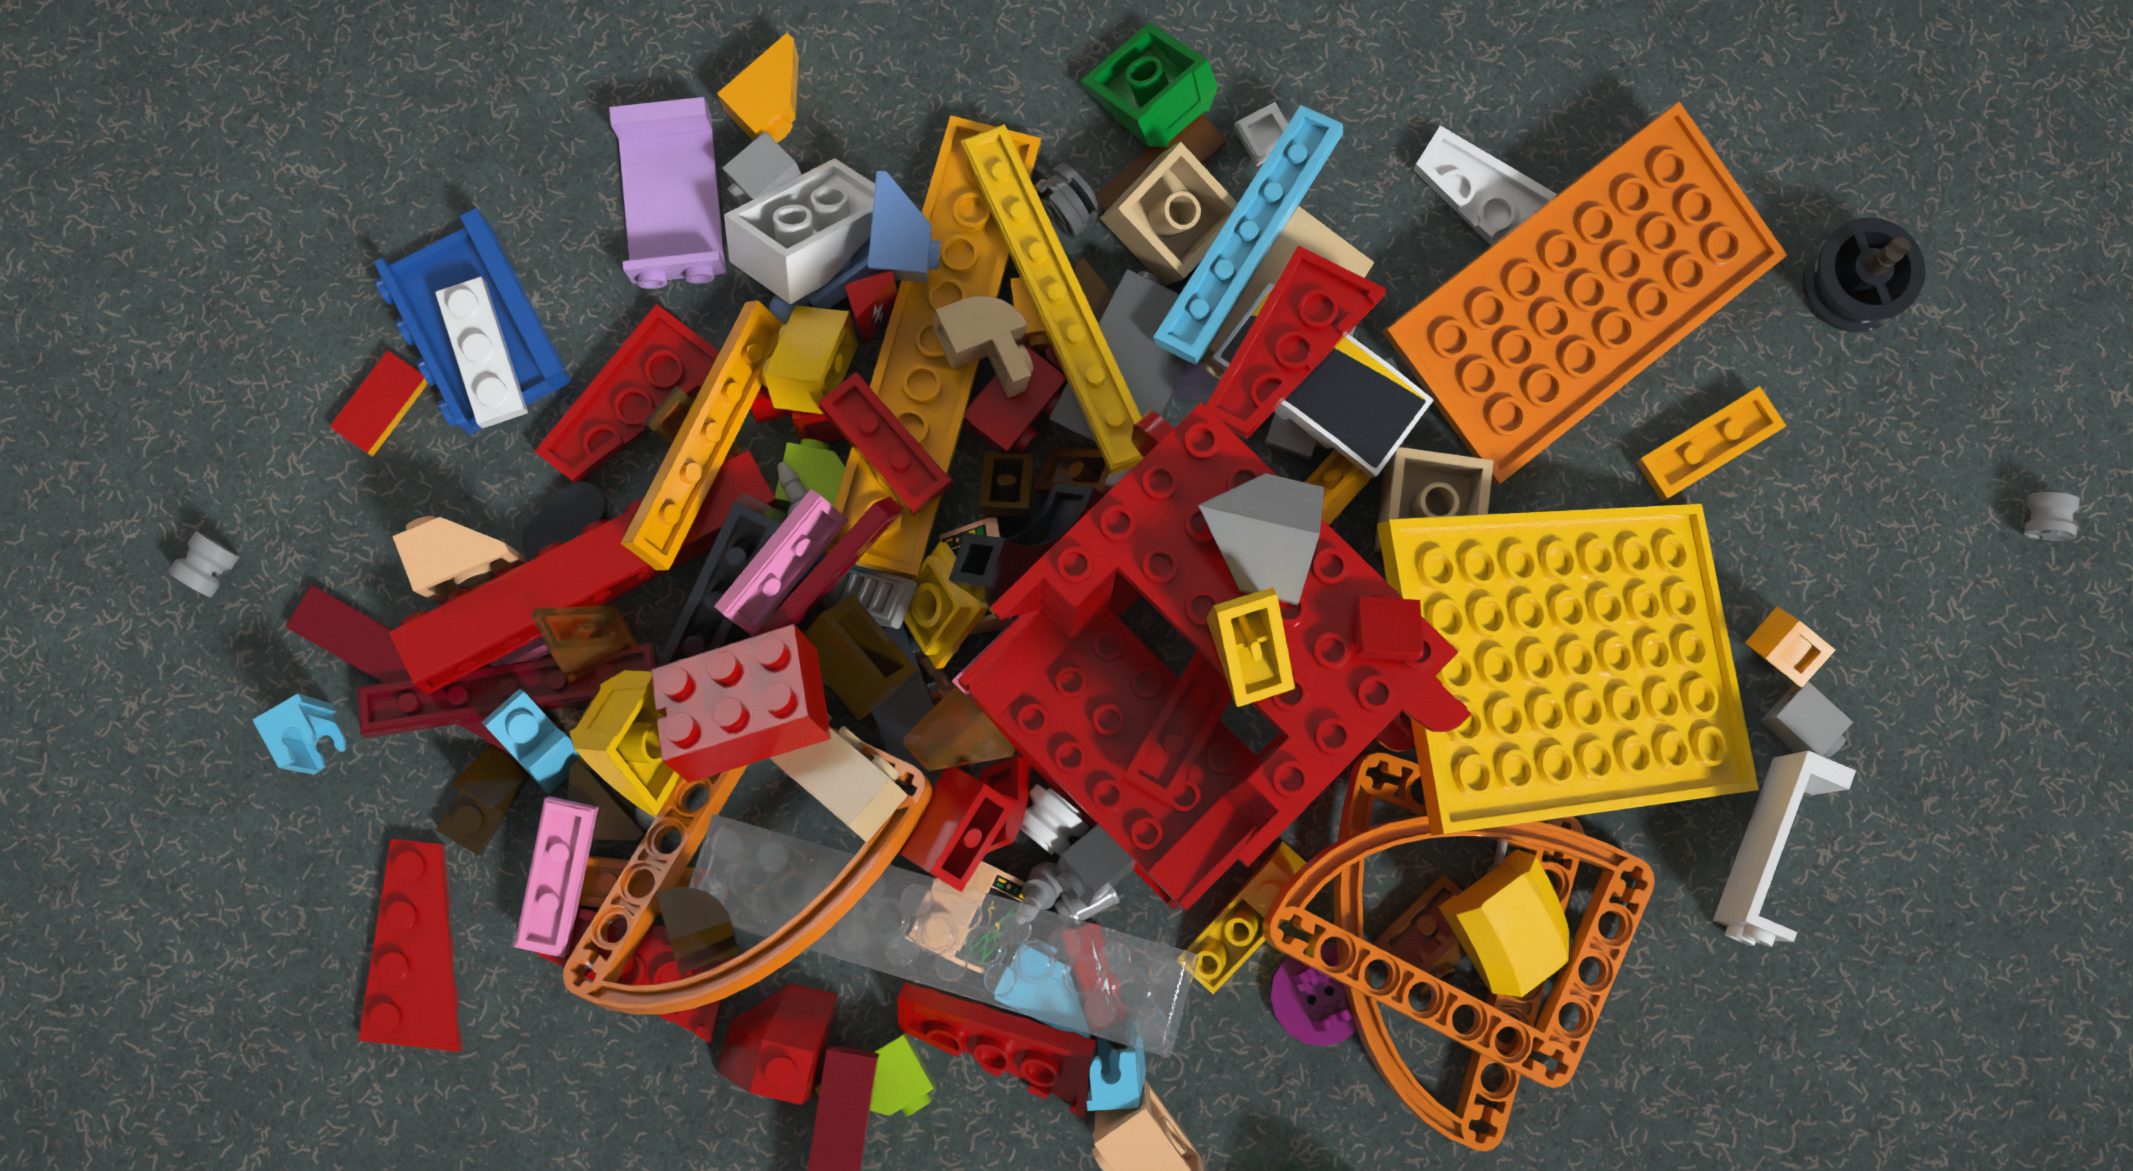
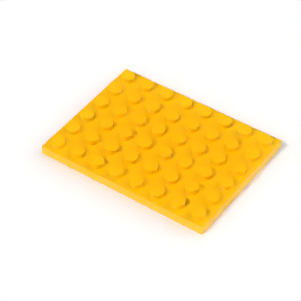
(1583, 663)

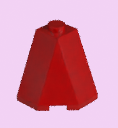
(780, 1044)

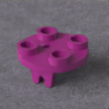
(1318, 1023)

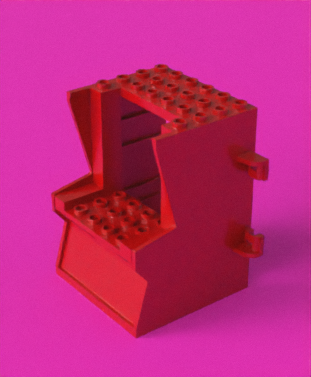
(1085, 691)

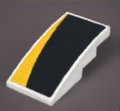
(1347, 400)

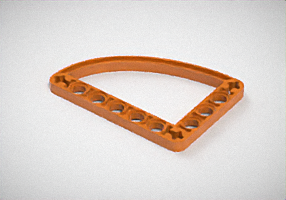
(667, 869)
(1365, 1011)
(1548, 1035)

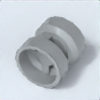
(203, 564)

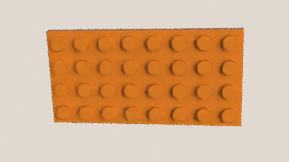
(1585, 293)

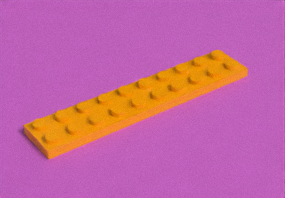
(912, 367)

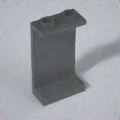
(1147, 369)

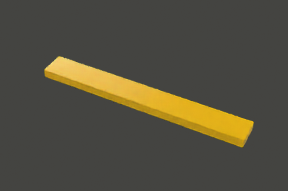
(1056, 295)

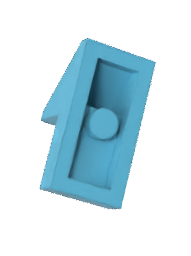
(533, 740)

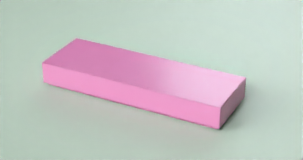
(781, 562)
(556, 876)

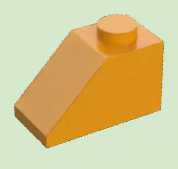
(765, 92)

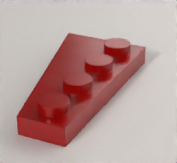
(1293, 333)
(626, 393)
(649, 965)
(411, 970)
(1002, 1042)

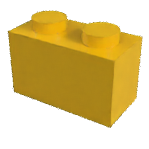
(809, 358)

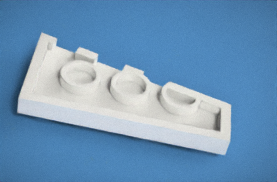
(1479, 186)

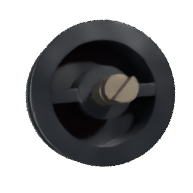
(1864, 275)

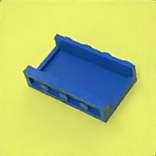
(451, 261)

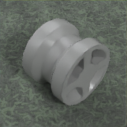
(2051, 516)

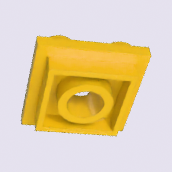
(939, 610)

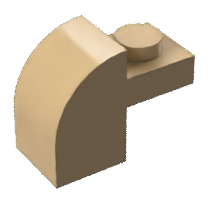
(986, 328)

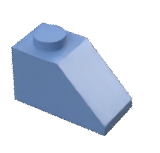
(900, 235)

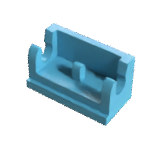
(294, 730)
(1116, 1078)

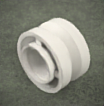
(1052, 821)

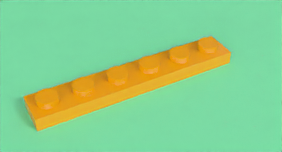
(704, 439)

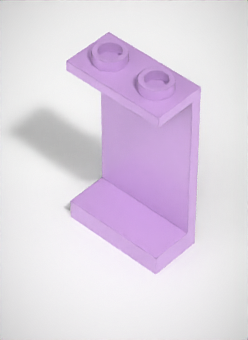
(669, 192)

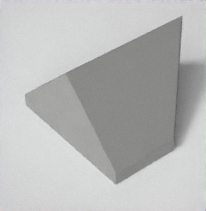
(1267, 533)

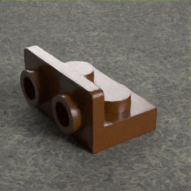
(1424, 935)

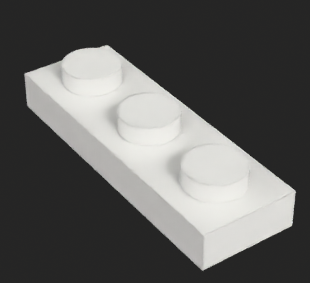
(481, 352)

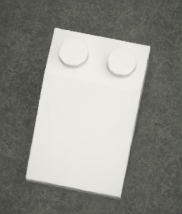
(802, 230)

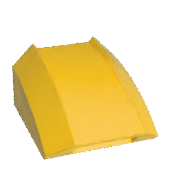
(623, 742)
(1511, 925)

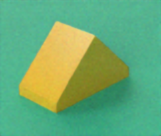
(1252, 646)

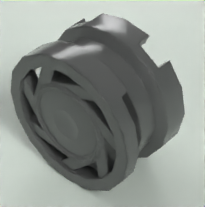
(1068, 200)

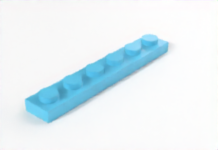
(1248, 235)

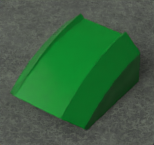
(1153, 85)

